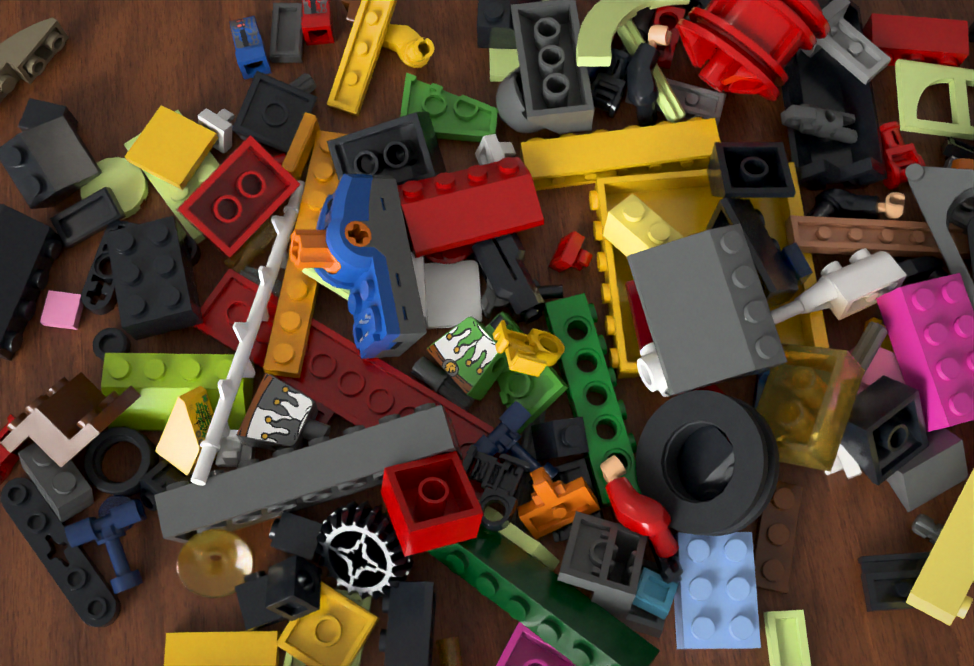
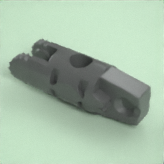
(820, 122)

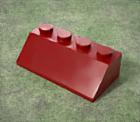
(469, 206)

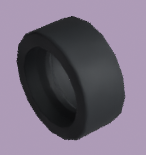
(102, 443)

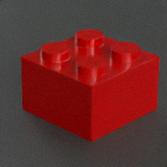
(431, 503)

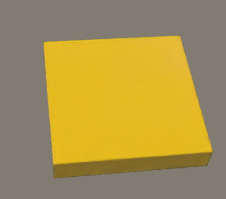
(171, 147)
(329, 634)

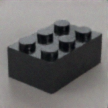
(154, 278)

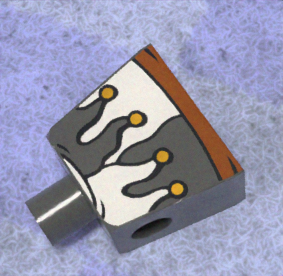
(280, 418)

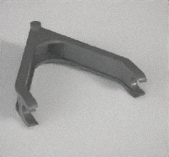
(938, 196)

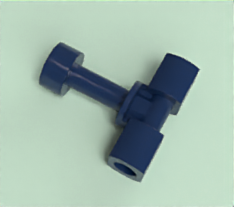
(505, 438)
(108, 531)

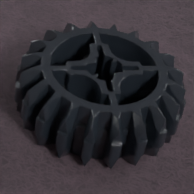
(362, 550)

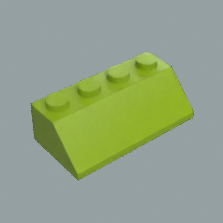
(165, 377)

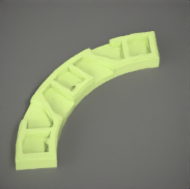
(601, 24)

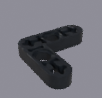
(94, 288)

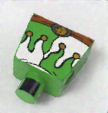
(471, 355)

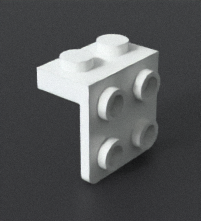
(448, 292)

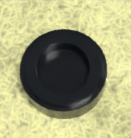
(110, 341)

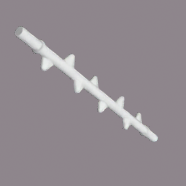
(246, 334)

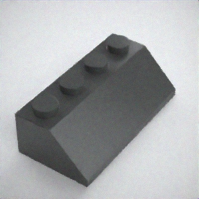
(552, 83)

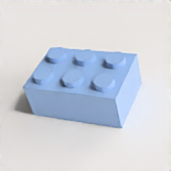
(717, 592)

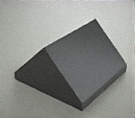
(931, 471)

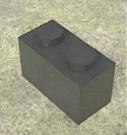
(60, 486)

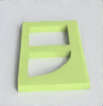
(914, 78)

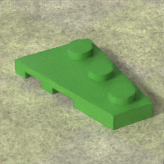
(450, 114)
(530, 391)

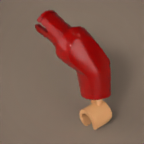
(638, 511)

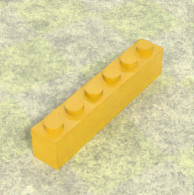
(625, 152)

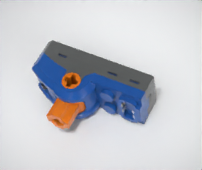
(366, 249)

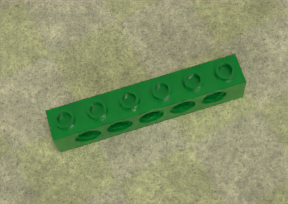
(576, 313)

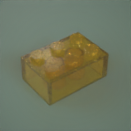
(810, 403)

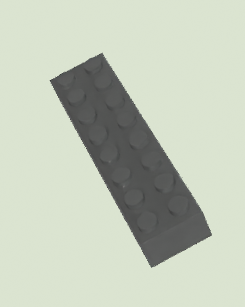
(304, 476)

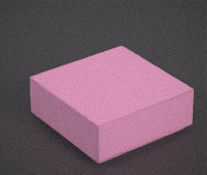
(62, 310)

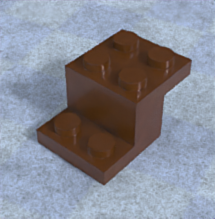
(68, 417)

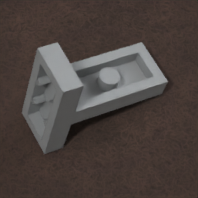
(849, 45)

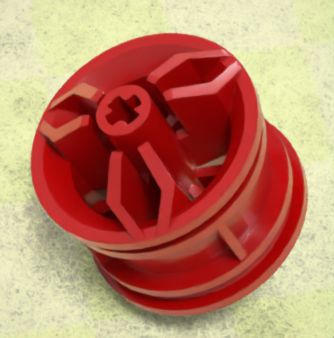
(750, 41)

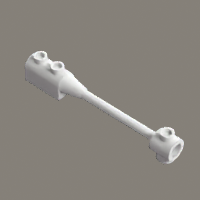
(839, 288)

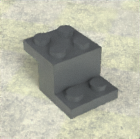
(609, 563)

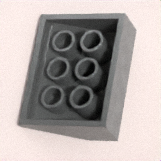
(706, 309)

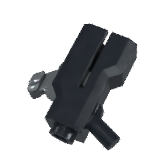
(509, 279)

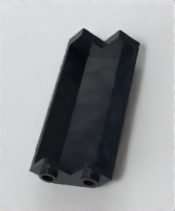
(830, 85)

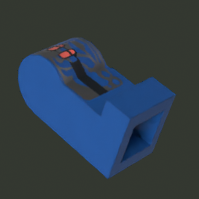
(249, 46)

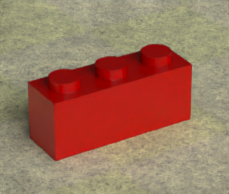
(919, 38)

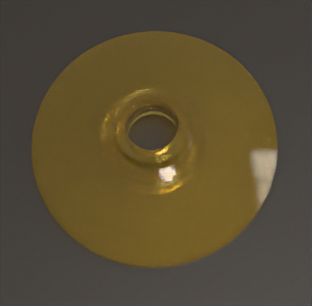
(209, 577)

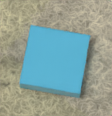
(654, 594)

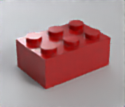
(238, 196)

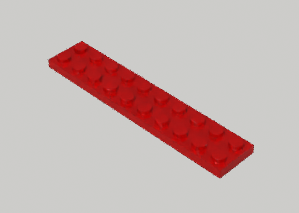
(333, 369)

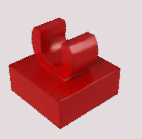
(570, 253)

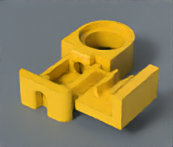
(527, 352)

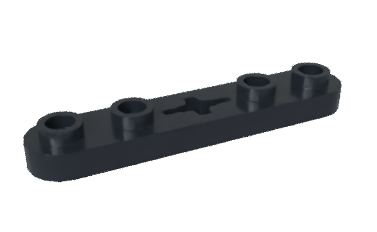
(80, 579)

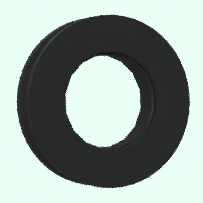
(754, 469)

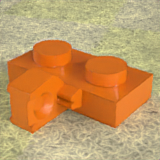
(555, 503)

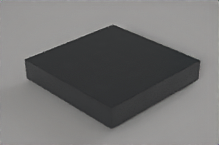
(272, 112)

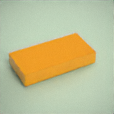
(301, 146)

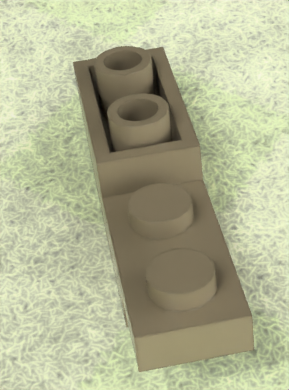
(28, 53)

